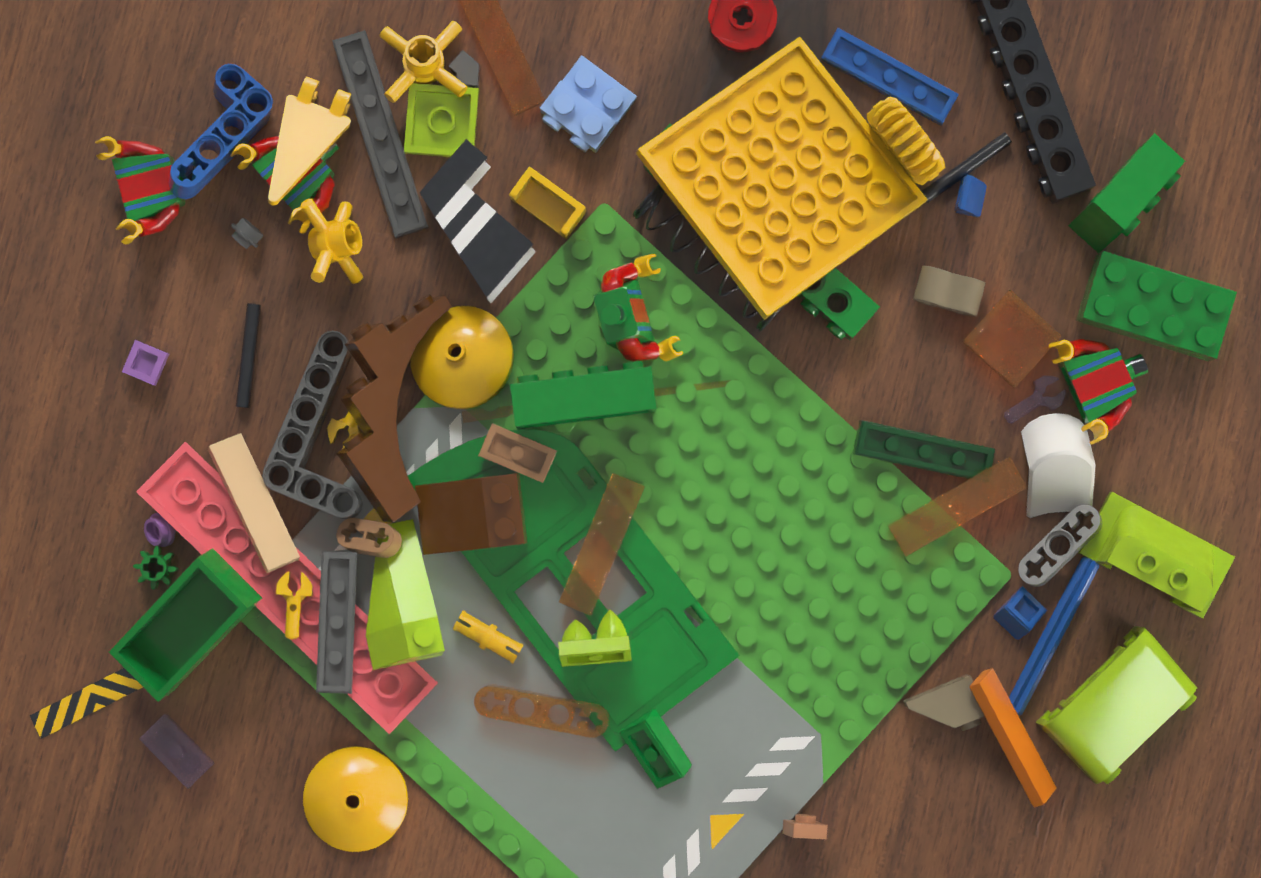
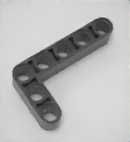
(309, 432)

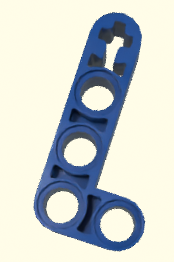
(215, 138)

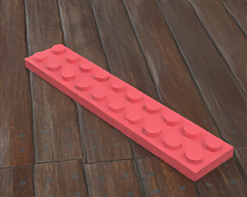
(200, 509)

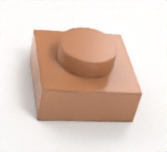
(805, 827)

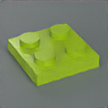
(439, 120)

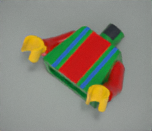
(143, 185)
(314, 185)
(625, 314)
(1098, 382)

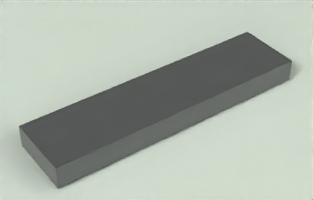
(336, 622)

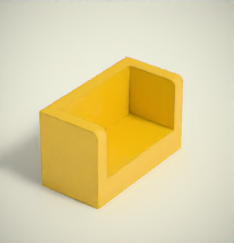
(547, 202)

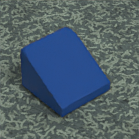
(970, 196)
(1020, 613)

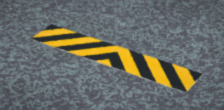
(84, 702)

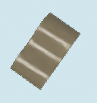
(949, 291)

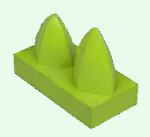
(608, 647)

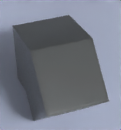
(466, 69)

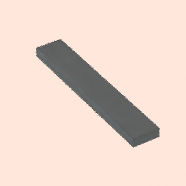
(380, 134)

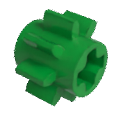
(149, 574)

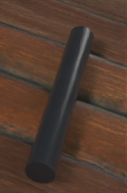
(966, 167)
(248, 355)

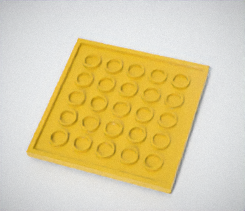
(781, 177)

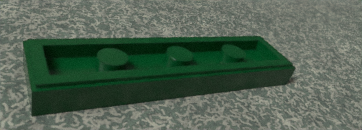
(921, 450)

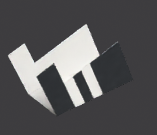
(480, 235)

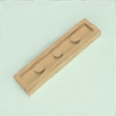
(253, 503)

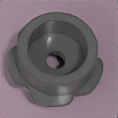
(246, 233)

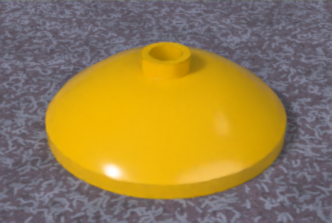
(476, 372)
(380, 794)

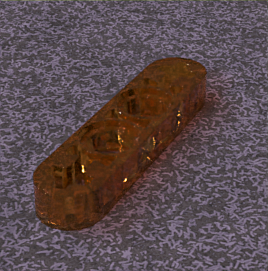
(542, 706)

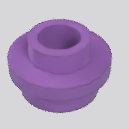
(159, 531)

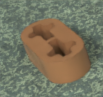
(370, 531)

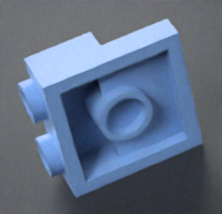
(587, 105)

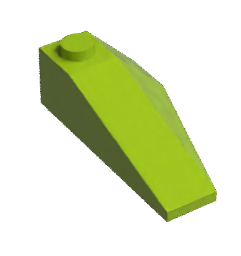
(401, 607)

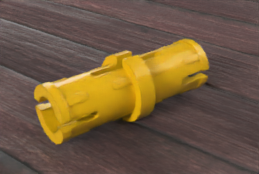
(488, 636)

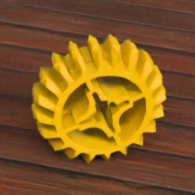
(906, 140)

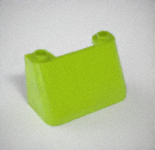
(1119, 706)

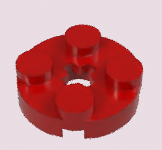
(750, 35)

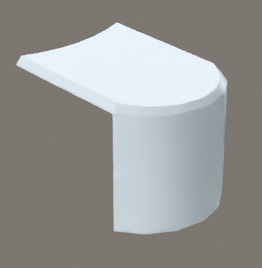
(1058, 464)

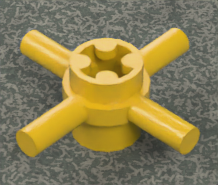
(428, 71)
(333, 241)

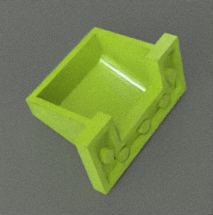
(1158, 554)

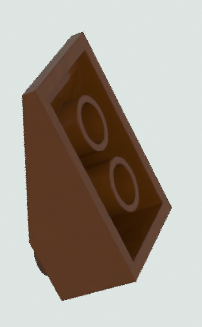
(471, 514)

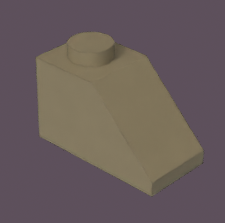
(949, 704)

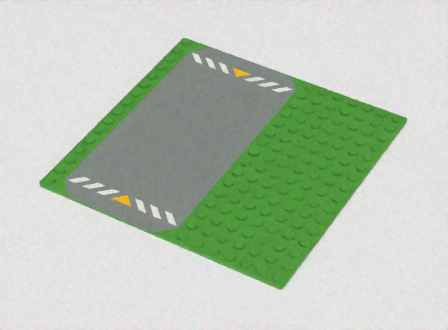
(765, 528)

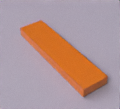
(1013, 737)

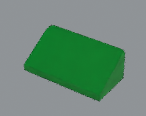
(656, 749)

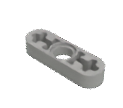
(1072, 520)

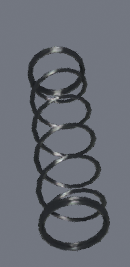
(655, 197)

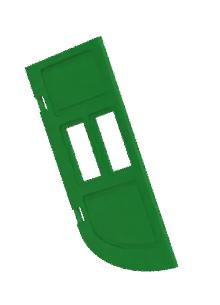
(666, 648)

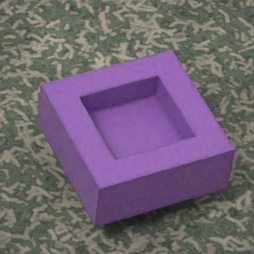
(145, 362)

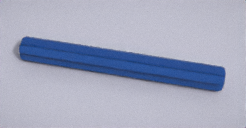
(1053, 634)

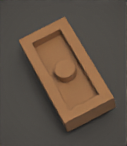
(517, 453)

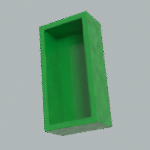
(1156, 306)
(583, 397)
(185, 624)

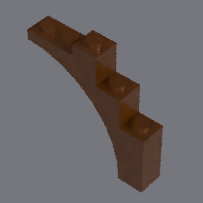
(383, 357)

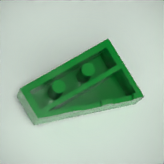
(1128, 193)

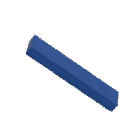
(889, 76)

